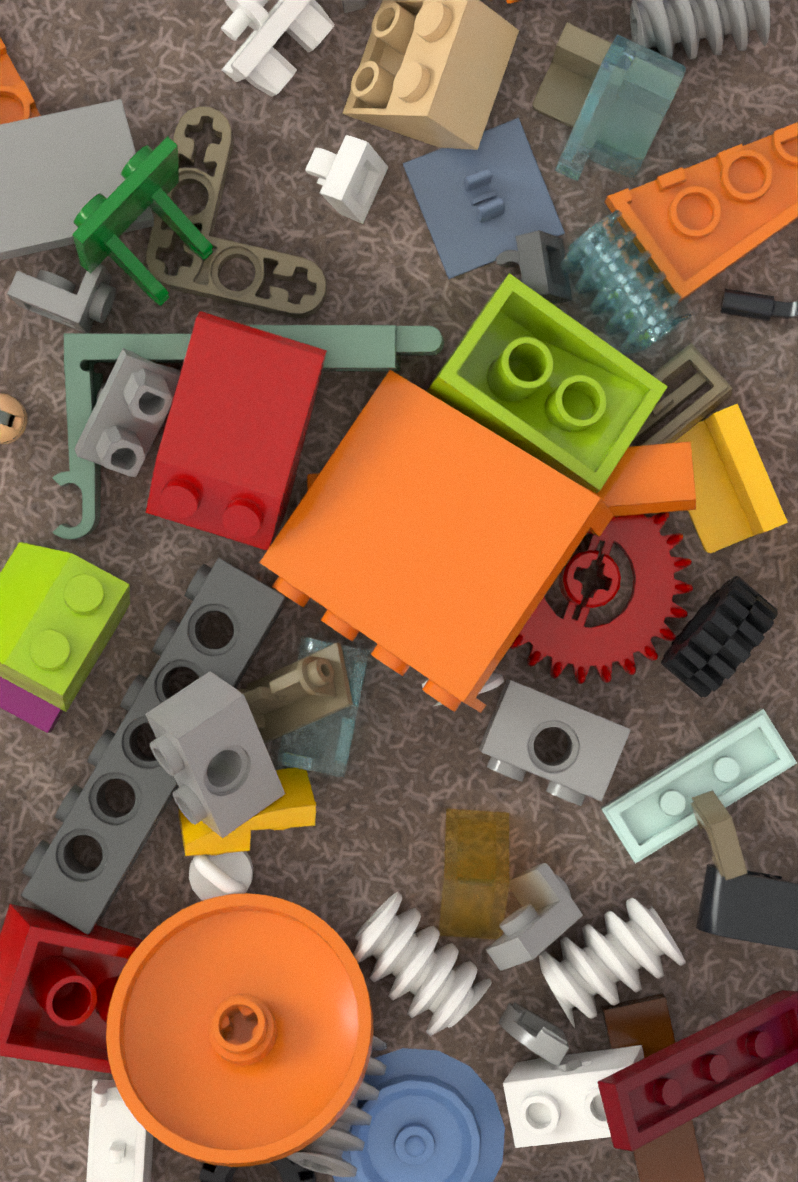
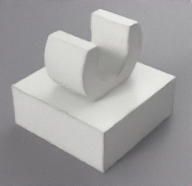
(350, 177)

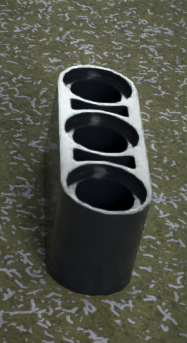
(750, 908)

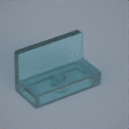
(622, 110)

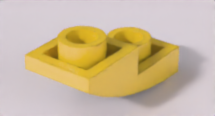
(292, 809)

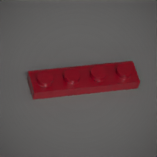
(701, 1071)

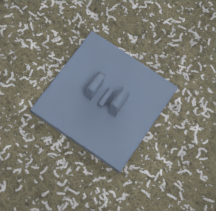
(482, 198)

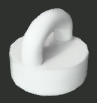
(220, 874)

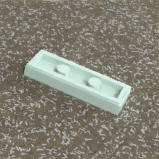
(727, 764)

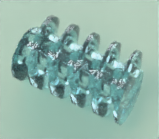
(622, 286)

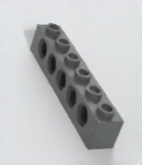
(85, 893)

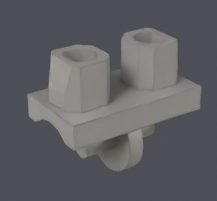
(128, 413)

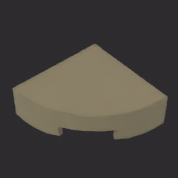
(721, 833)

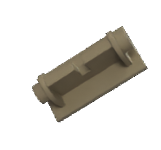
(299, 693)

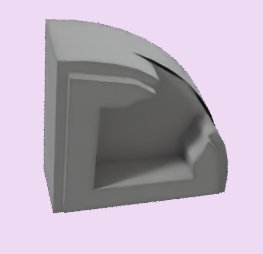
(549, 1040)

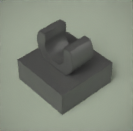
(540, 261)

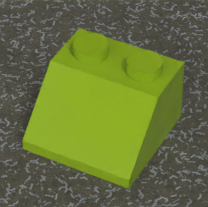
(55, 620)

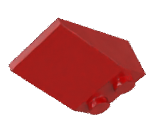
(235, 431)
(57, 988)

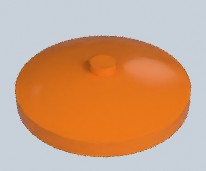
(240, 1030)

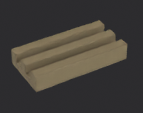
(698, 410)

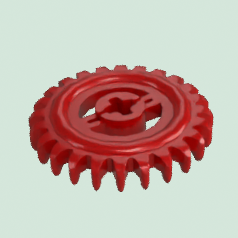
(631, 630)

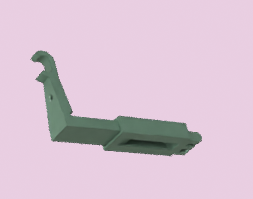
(347, 346)

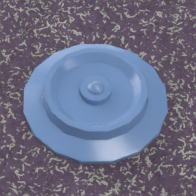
(428, 1123)

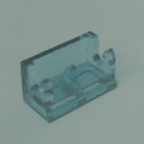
(327, 742)

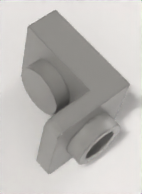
(54, 297)
(543, 917)

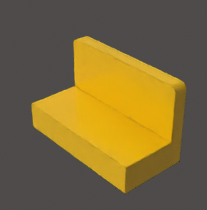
(730, 482)

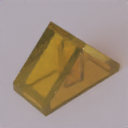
(474, 873)

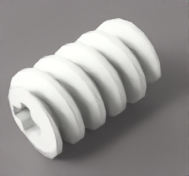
(609, 959)
(417, 966)

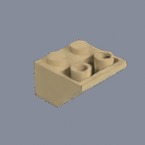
(432, 70)

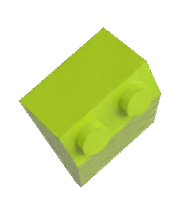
(548, 385)

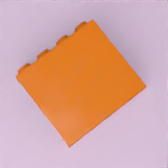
(431, 539)

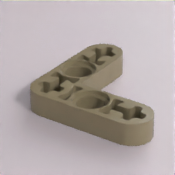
(204, 276)

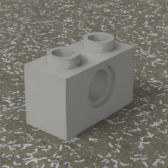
(591, 748)
(214, 754)

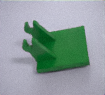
(103, 220)

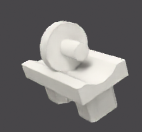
(256, 57)

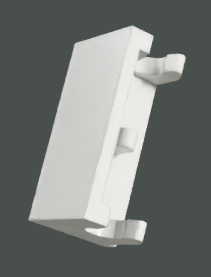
(117, 1142)

